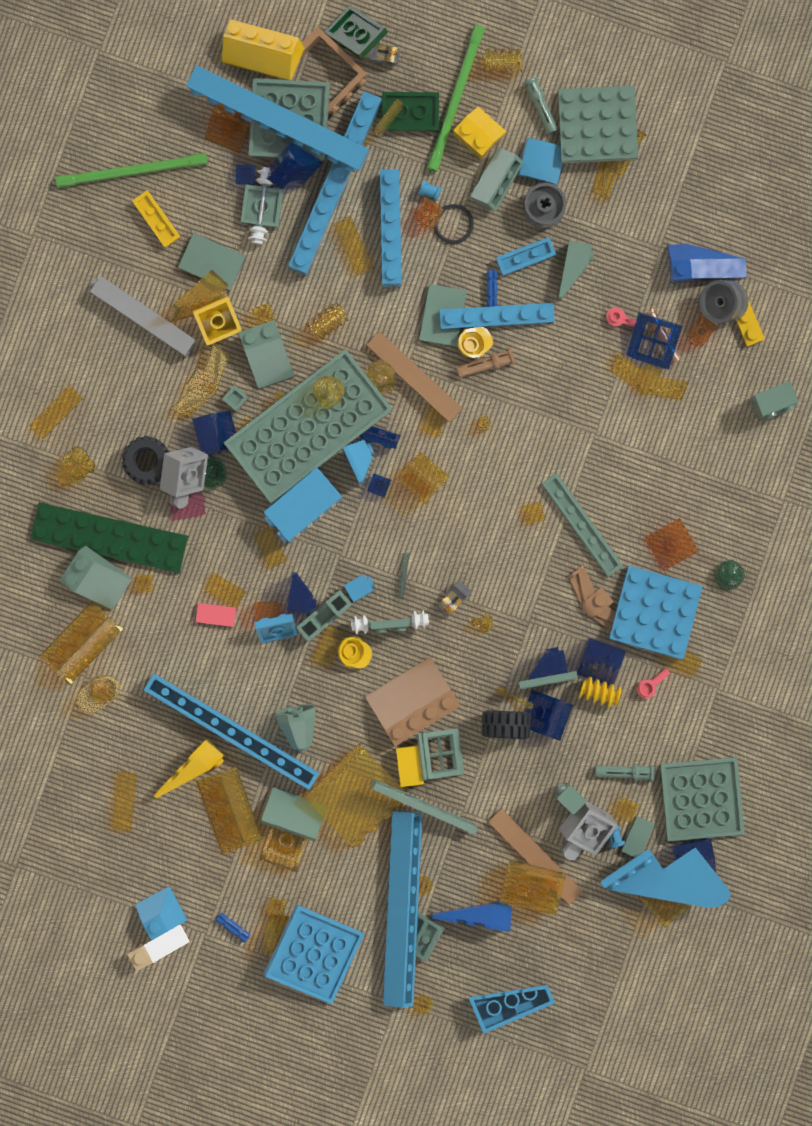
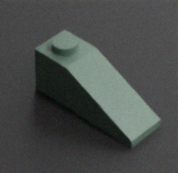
(576, 261)

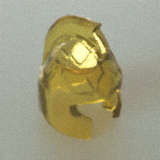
(381, 375)
(74, 467)

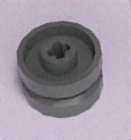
(544, 194)
(723, 301)

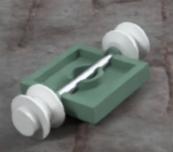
(261, 207)
(382, 626)

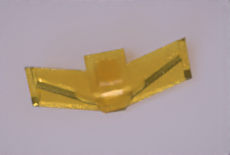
(608, 170)
(648, 379)
(203, 384)

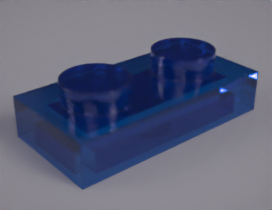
(381, 436)

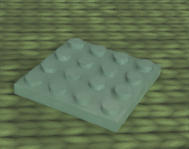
(301, 97)
(598, 124)
(702, 799)

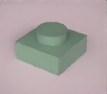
(235, 398)

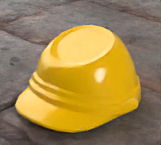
(474, 342)
(354, 652)

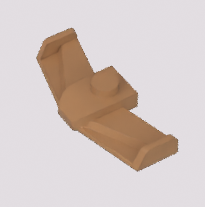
(593, 602)

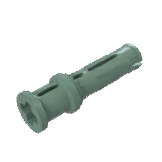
(539, 95)
(635, 772)

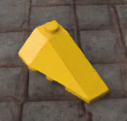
(201, 761)

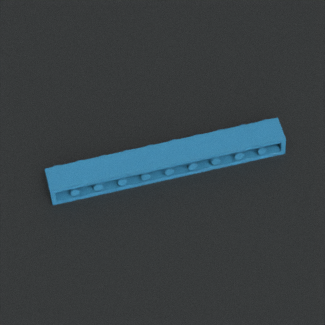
(277, 118)
(333, 188)
(231, 731)
(402, 909)

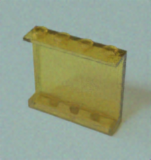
(348, 800)

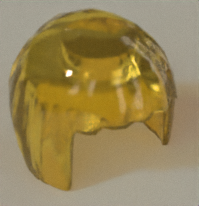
(328, 391)

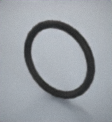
(470, 228)

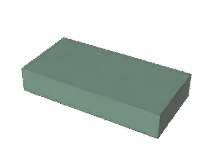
(637, 837)

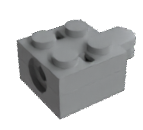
(183, 474)
(586, 830)

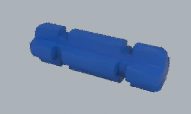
(491, 288)
(233, 927)

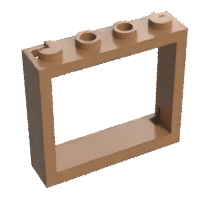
(358, 82)

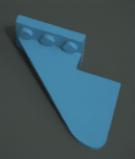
(684, 881)

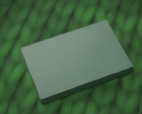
(205, 255)
(439, 299)
(547, 680)
(292, 815)

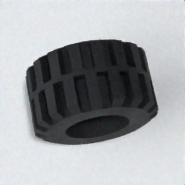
(130, 455)
(506, 724)

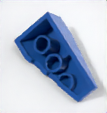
(696, 264)
(490, 915)

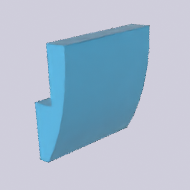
(541, 161)

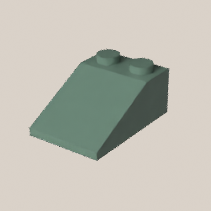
(266, 354)
(95, 578)

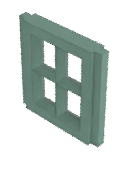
(458, 768)

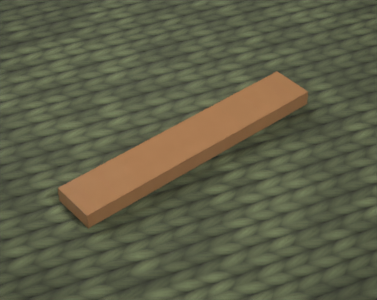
(414, 377)
(531, 851)

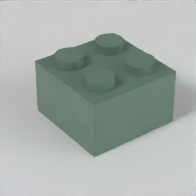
(774, 400)

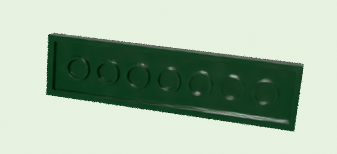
(109, 537)

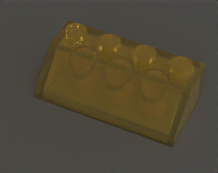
(81, 642)
(229, 810)

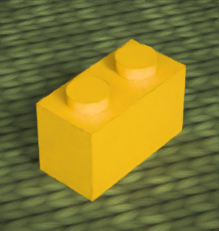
(409, 766)

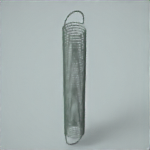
(403, 582)

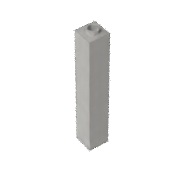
(142, 316)

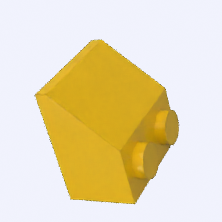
(479, 132)
(217, 321)

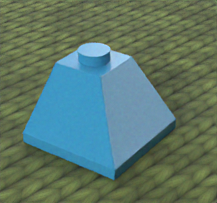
(359, 458)
(160, 913)

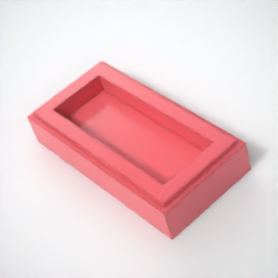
(216, 614)

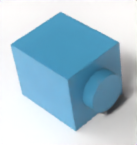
(359, 587)

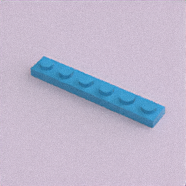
(496, 316)

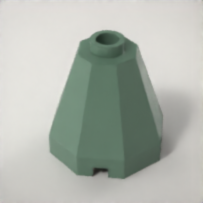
(298, 725)

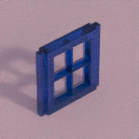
(670, 346)

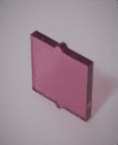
(194, 507)

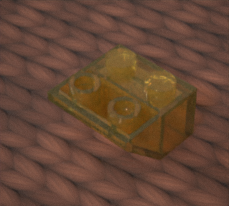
(422, 478)

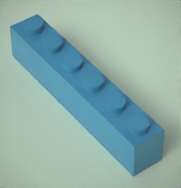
(390, 228)

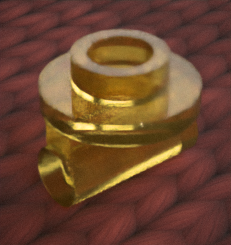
(485, 623)

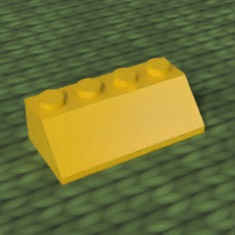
(261, 50)

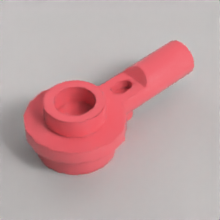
(617, 317)
(647, 688)

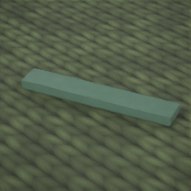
(582, 525)
(423, 806)

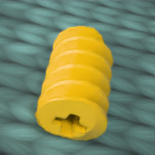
(600, 692)

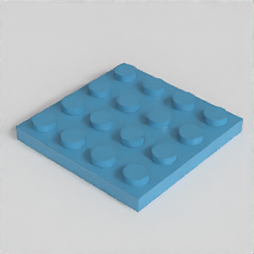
(655, 612)
(313, 954)

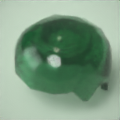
(215, 473)
(729, 575)

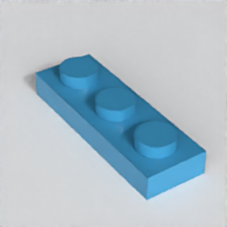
(526, 256)

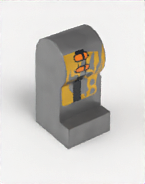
(383, 55)
(454, 599)

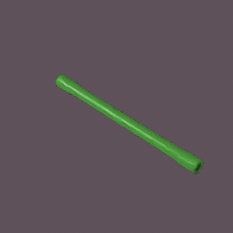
(474, 42)
(71, 180)

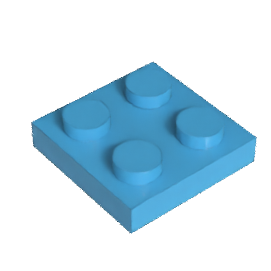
(276, 628)

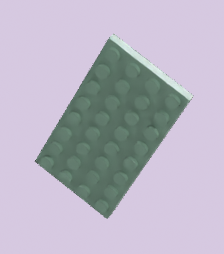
(302, 435)

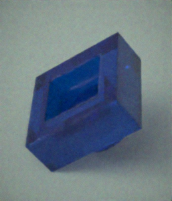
(245, 174)
(379, 485)

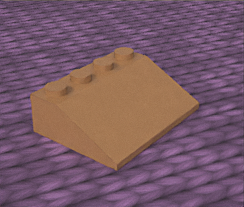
(412, 701)

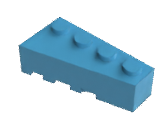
(505, 1007)

